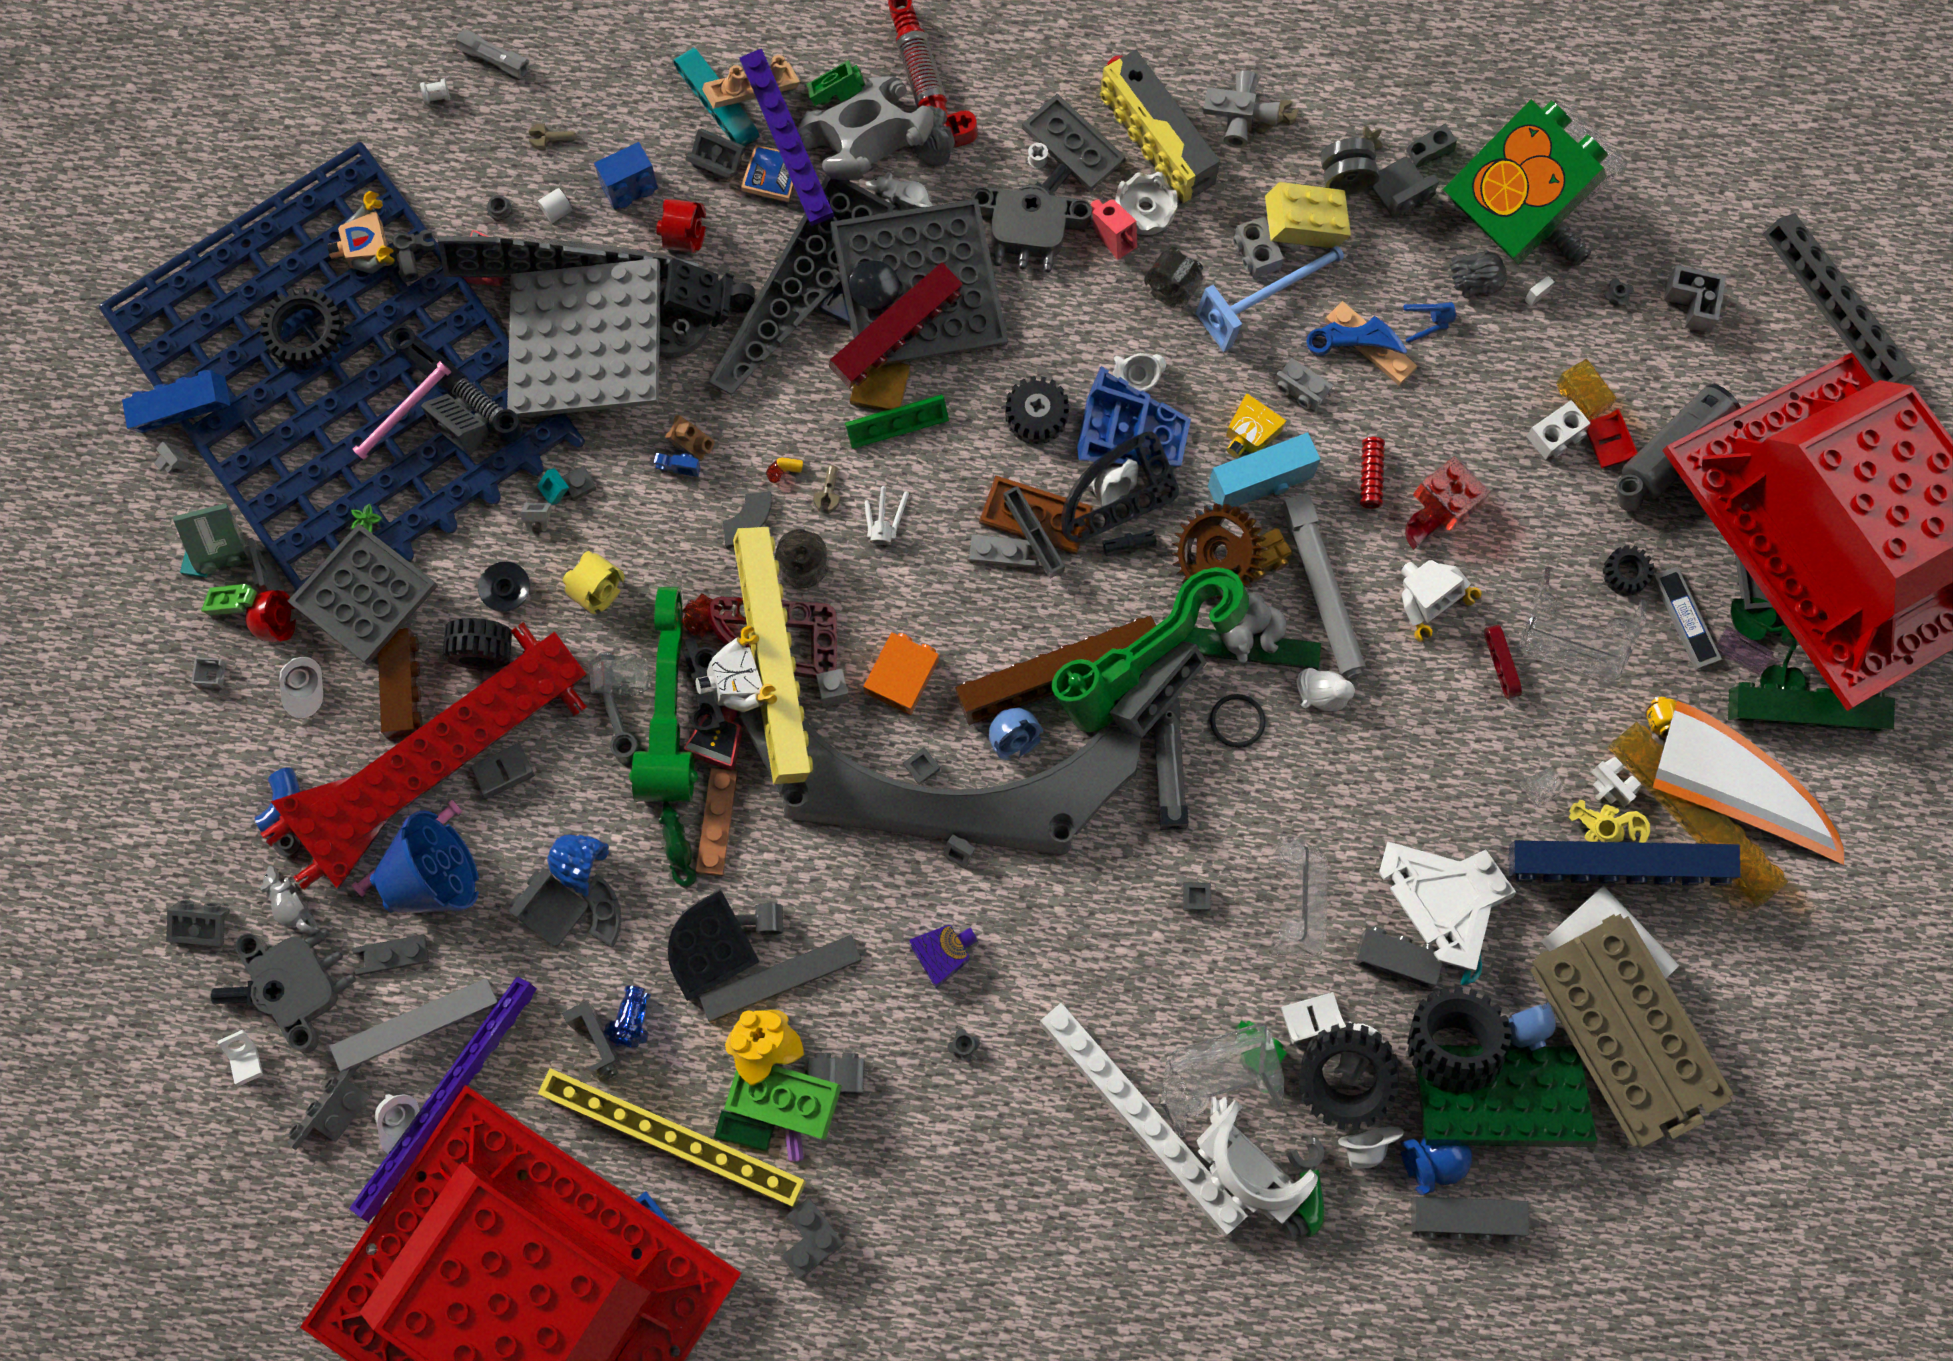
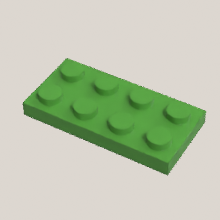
(787, 1101)

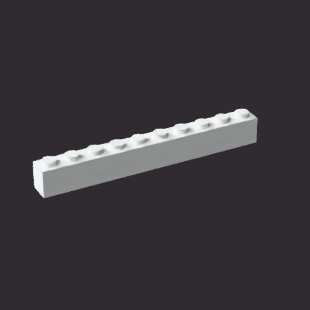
(1142, 1119)

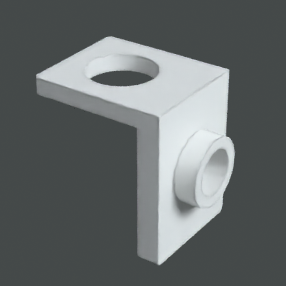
(244, 1060)

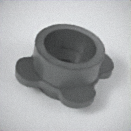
(1616, 298)
(963, 1036)

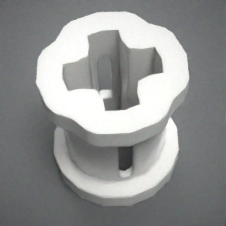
(443, 94)

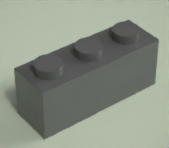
(1398, 957)

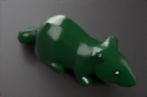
(677, 847)

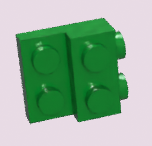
(841, 81)

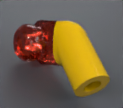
(782, 465)

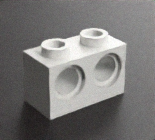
(1555, 426)

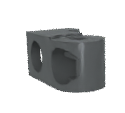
(1432, 145)

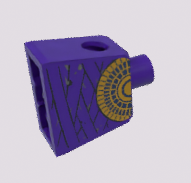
(943, 952)

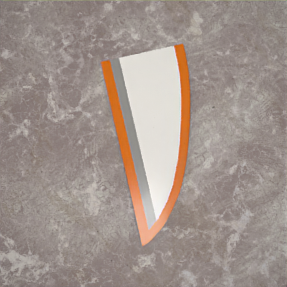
(1733, 776)

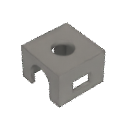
(202, 667)

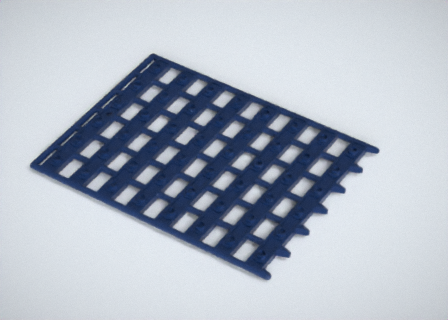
(337, 459)

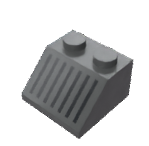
(456, 422)

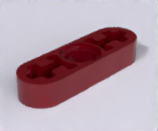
(1503, 661)

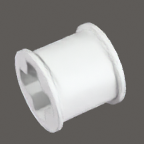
(1037, 161)

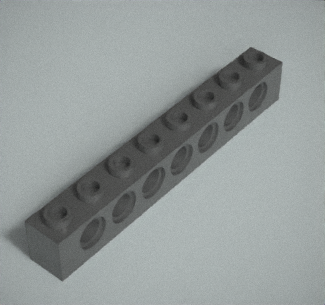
(1838, 300)

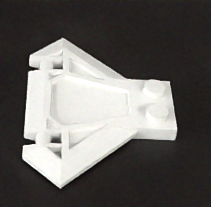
(1447, 898)

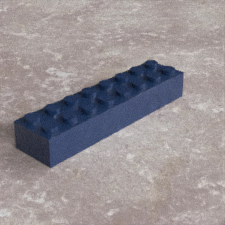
(1624, 861)

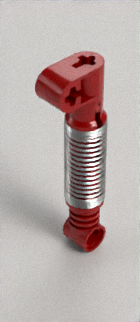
(926, 88)

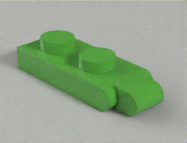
(228, 599)

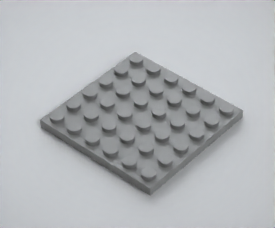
(584, 338)

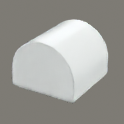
(555, 205)

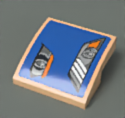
(767, 175)

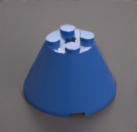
(426, 868)

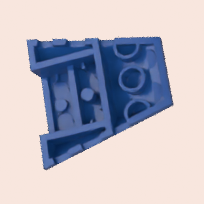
(1120, 412)

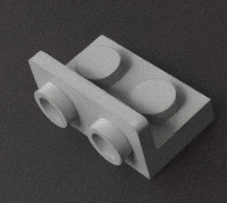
(1302, 384)

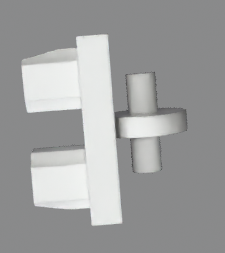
(1611, 785)

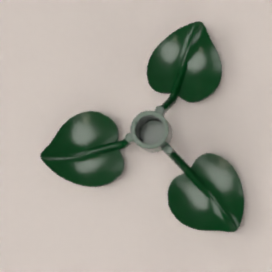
(1754, 625)

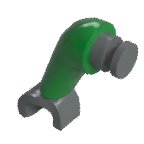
(1311, 1212)

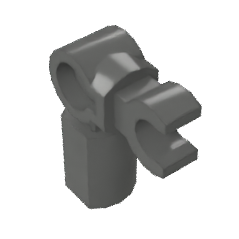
(404, 246)

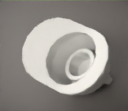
(301, 687)
(393, 1118)
(1369, 1147)

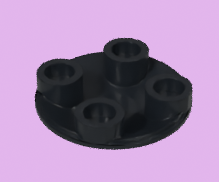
(874, 285)

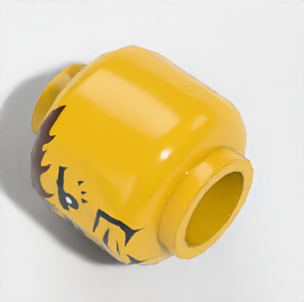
(1660, 715)

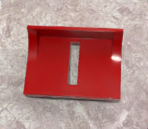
(1614, 451)

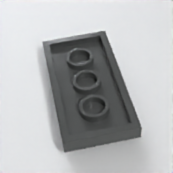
(1074, 142)

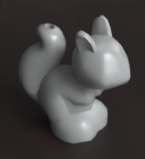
(1258, 619)

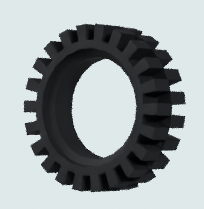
(294, 302)

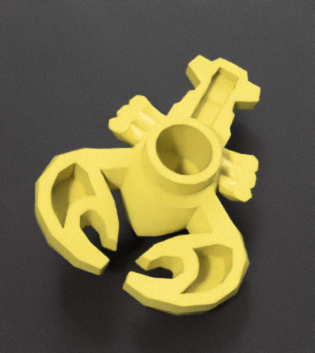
(1606, 827)

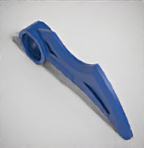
(1372, 333)

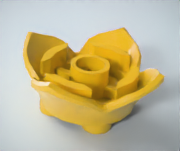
(775, 1044)

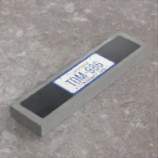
(1686, 618)

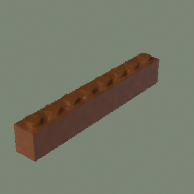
(1033, 678)

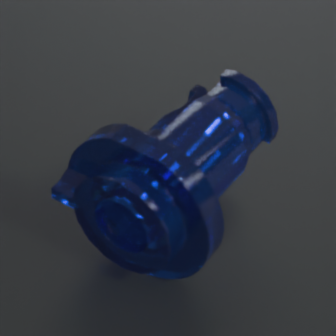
(627, 1028)

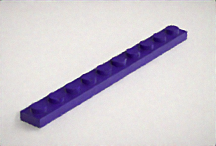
(425, 1122)

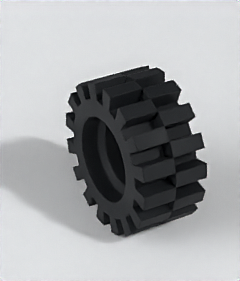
(1632, 556)

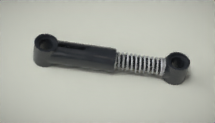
(455, 383)

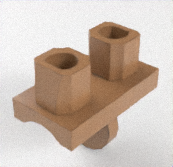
(689, 438)

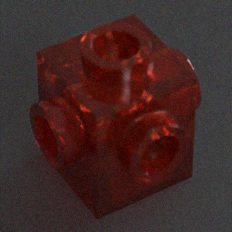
(696, 615)

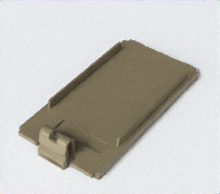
(1631, 1031)

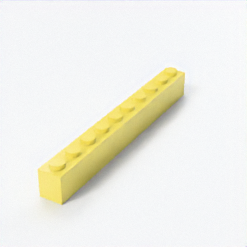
(772, 655)
(672, 1138)

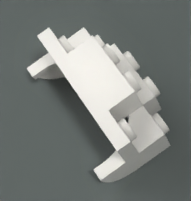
(1248, 1171)

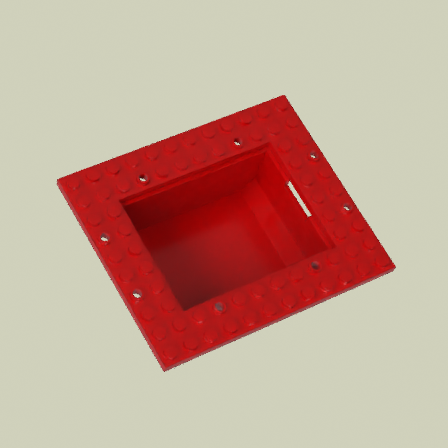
(1838, 519)
(513, 1265)

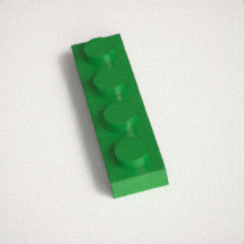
(897, 421)

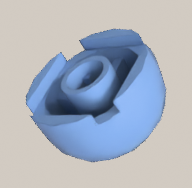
(1014, 732)
(1532, 1027)

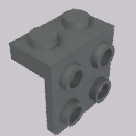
(1403, 187)
(548, 907)

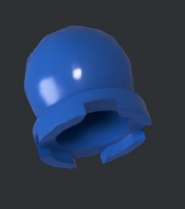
(1435, 1164)

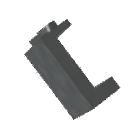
(583, 1015)

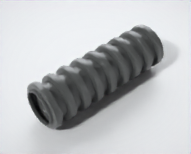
(1569, 244)

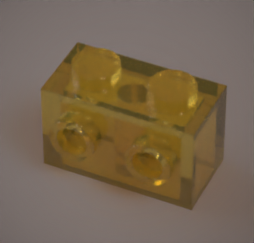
(1586, 389)

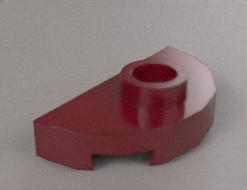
(1417, 532)

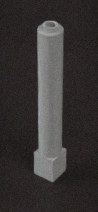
(1302, 524)

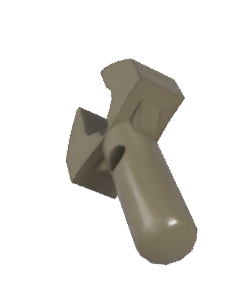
(1289, 118)
(547, 136)
(828, 491)

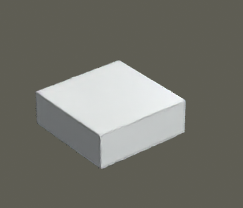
(1539, 290)

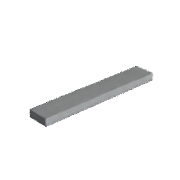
(413, 1025)

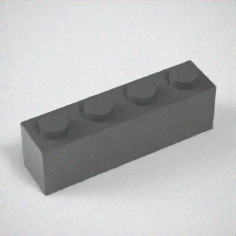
(1158, 689)
(1469, 1217)

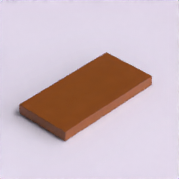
(1044, 505)

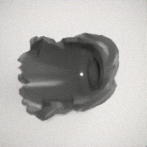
(940, 141)
(1479, 273)

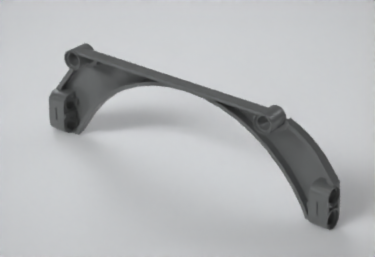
(1010, 815)

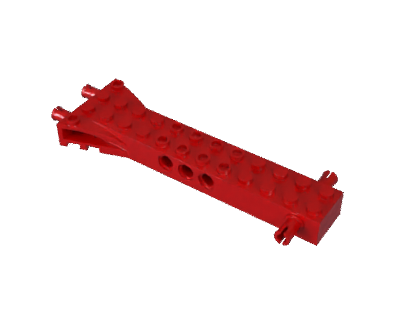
(347, 815)

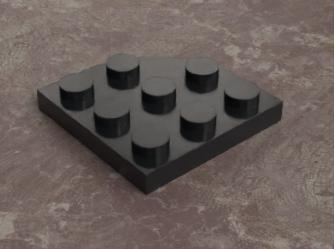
(708, 946)

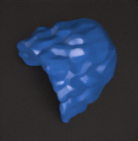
(573, 858)

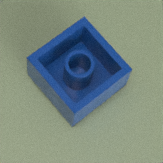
(626, 176)

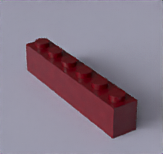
(895, 325)

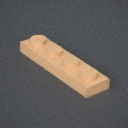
(1392, 363)

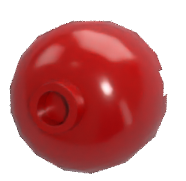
(271, 616)

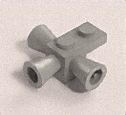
(1240, 108)

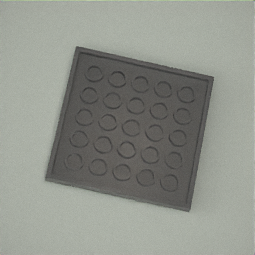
(913, 246)

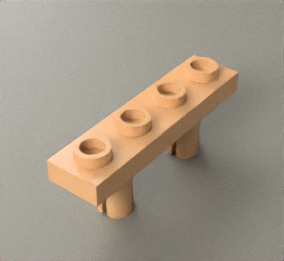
(737, 86)

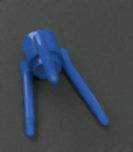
(1441, 313)

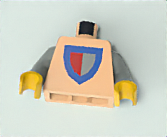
(363, 238)

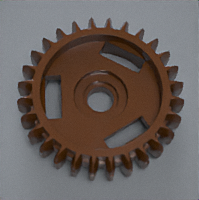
(1210, 534)

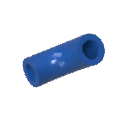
(283, 784)

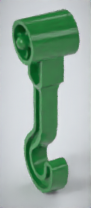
(1092, 689)
(664, 771)

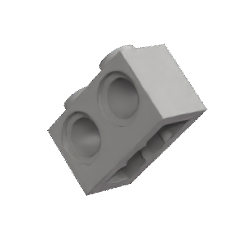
(1261, 247)

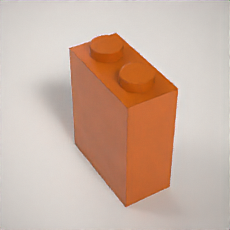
(901, 672)

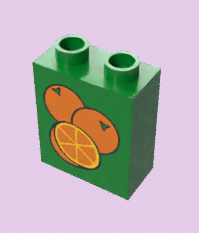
(1528, 179)

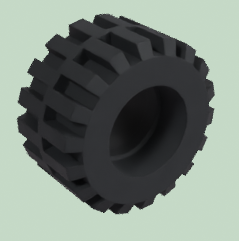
(477, 643)

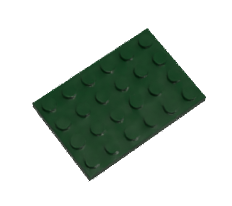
(1531, 1103)

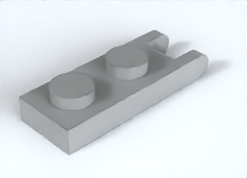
(1001, 551)

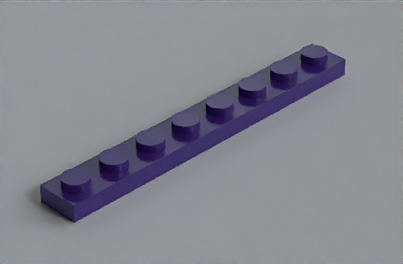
(786, 137)

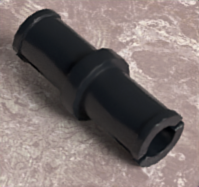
(1129, 543)

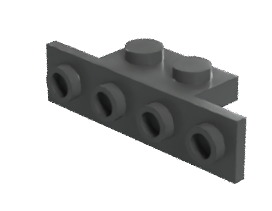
(333, 1109)

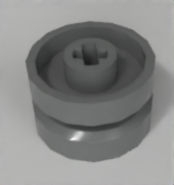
(1350, 165)

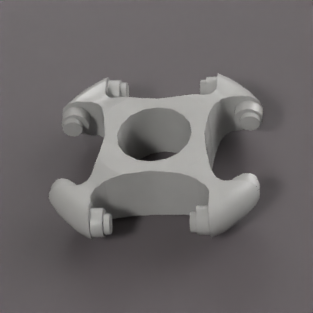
(865, 128)

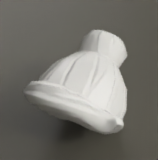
(1140, 370)
(1115, 482)
(1324, 689)

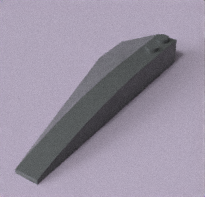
(506, 256)
(796, 284)

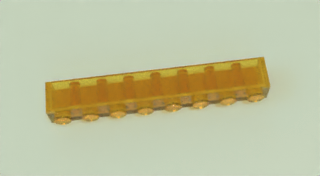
(1642, 757)

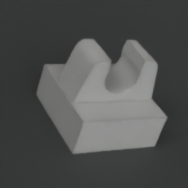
(171, 458)
(536, 513)

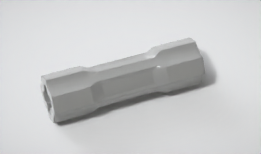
(477, 47)

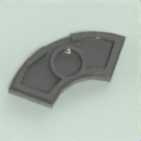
(752, 515)
(605, 911)

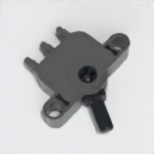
(1032, 218)
(300, 976)

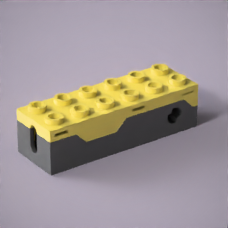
(1158, 125)

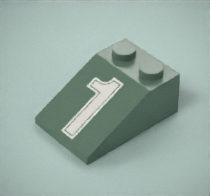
(211, 538)

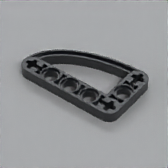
(1156, 482)

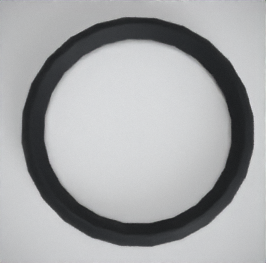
(1240, 697)

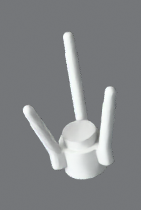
(881, 532)

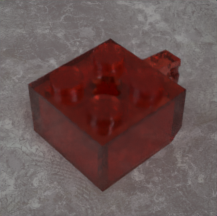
(1450, 494)

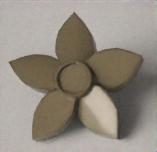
(1372, 136)

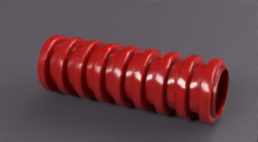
(1372, 472)

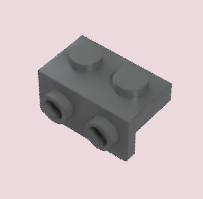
(716, 154)

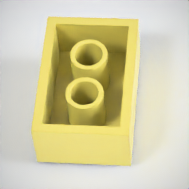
(1307, 215)

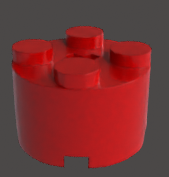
(682, 225)

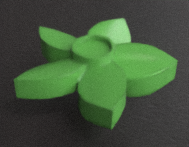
(365, 518)

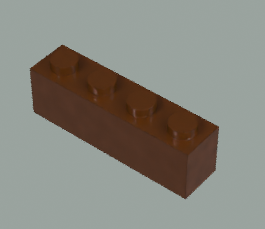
(398, 685)

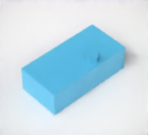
(1264, 472)

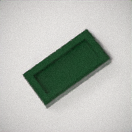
(744, 1131)

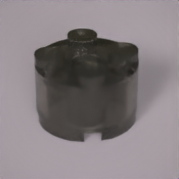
(1174, 278)
(814, 552)

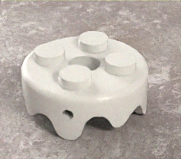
(1149, 189)

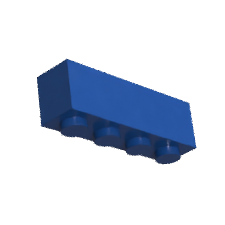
(176, 401)

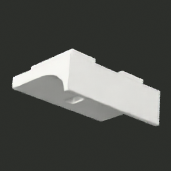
(1299, 1020)

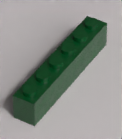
(1808, 708)

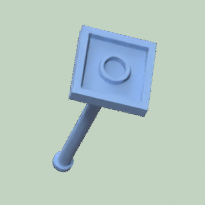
(1221, 318)

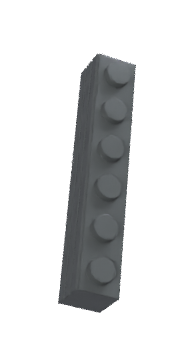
(1034, 532)

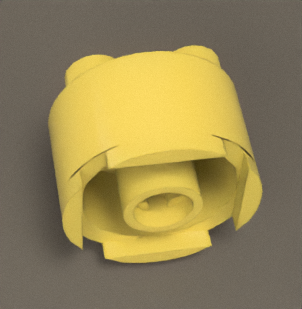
(593, 582)

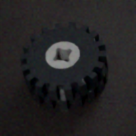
(1037, 422)

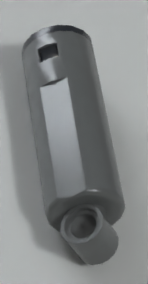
(1650, 470)

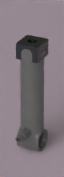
(1170, 773)

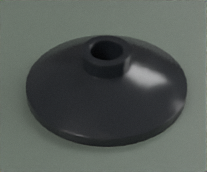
(497, 577)

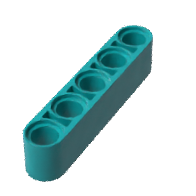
(730, 117)

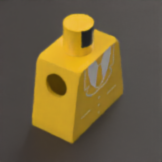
(1253, 427)

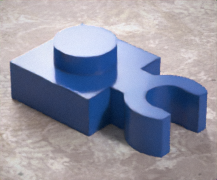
(683, 464)

